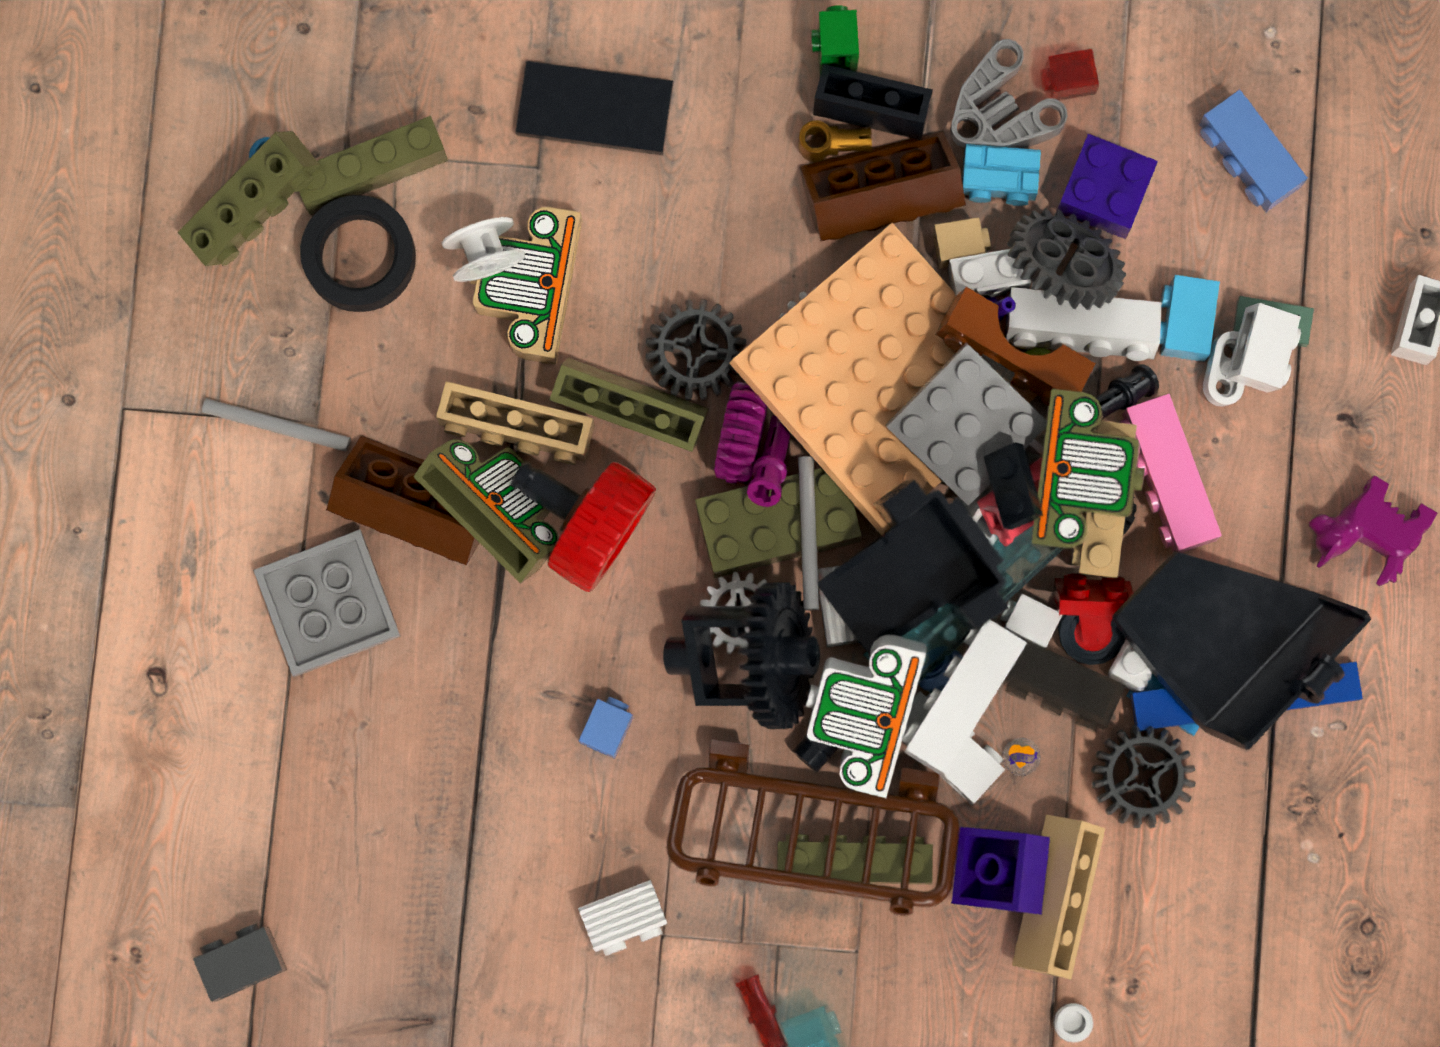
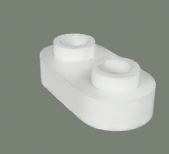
(1217, 370)

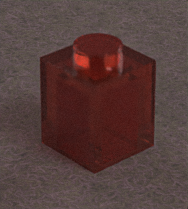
(1070, 75)

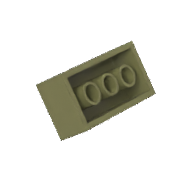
(753, 536)

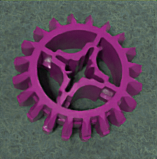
(740, 435)

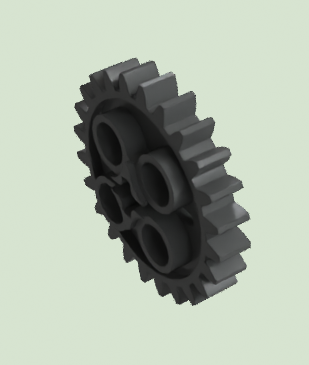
(1091, 274)

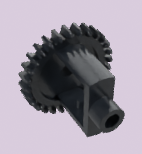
(778, 653)

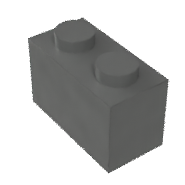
(239, 963)

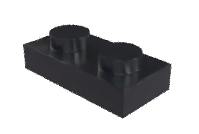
(1013, 486)

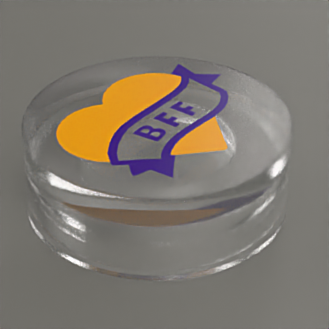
(1021, 757)

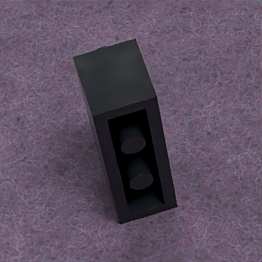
(872, 102)

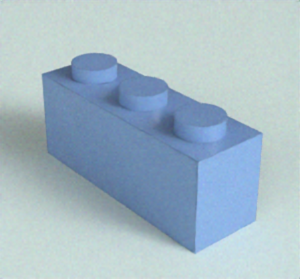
(1251, 151)

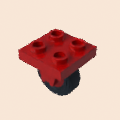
(1087, 612)

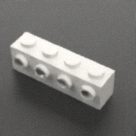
(1116, 329)
(964, 698)

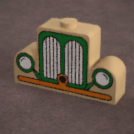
(537, 287)

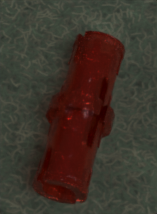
(761, 1012)

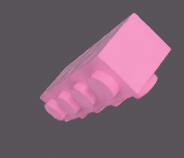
(1172, 476)

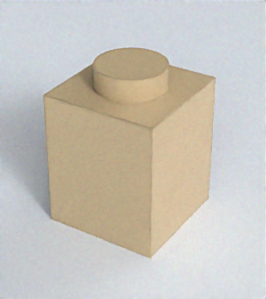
(959, 240)

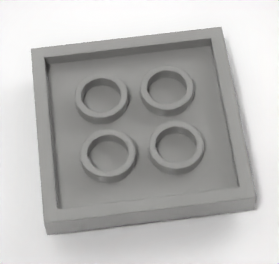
(962, 418)
(327, 603)

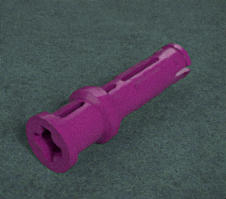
(770, 469)

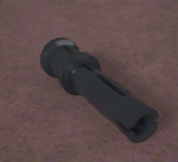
(1127, 390)

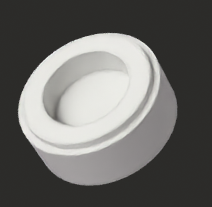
(1073, 1022)

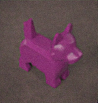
(1375, 525)

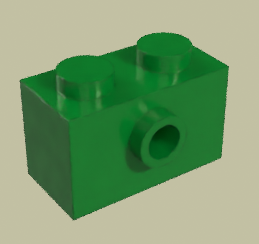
(837, 38)

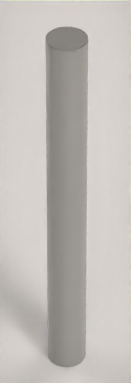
(276, 424)
(808, 533)

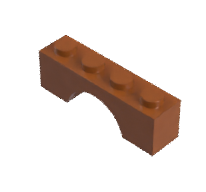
(975, 321)

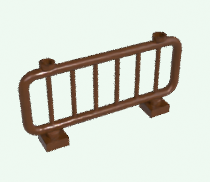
(729, 768)

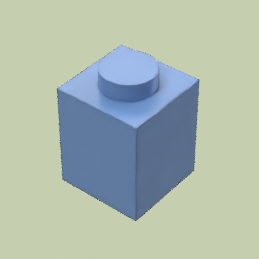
(607, 727)

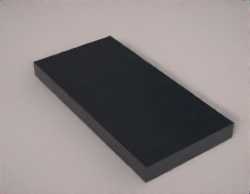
(594, 108)

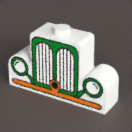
(867, 710)

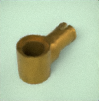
(836, 140)

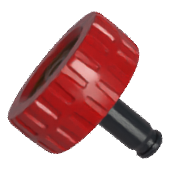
(594, 522)

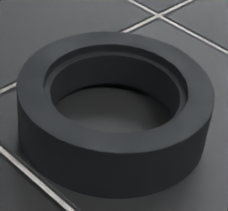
(343, 211)

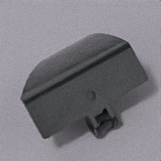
(1236, 643)

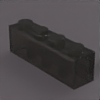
(1064, 687)

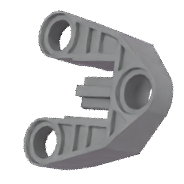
(985, 81)

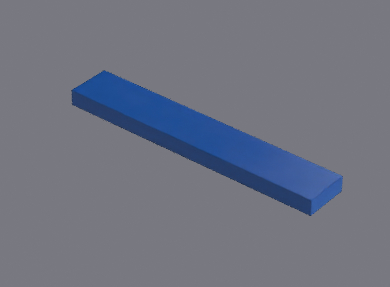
(1161, 710)

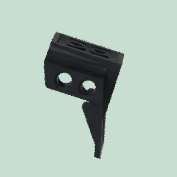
(915, 568)

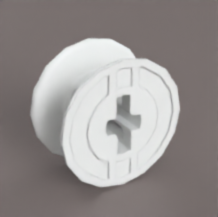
(483, 249)

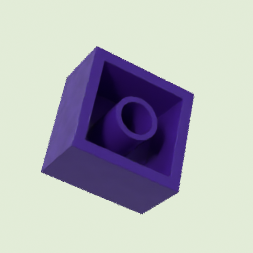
(1107, 186)
(1000, 870)

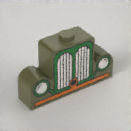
(1082, 471)
(488, 506)

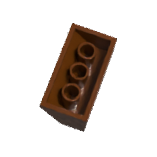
(883, 186)
(380, 492)

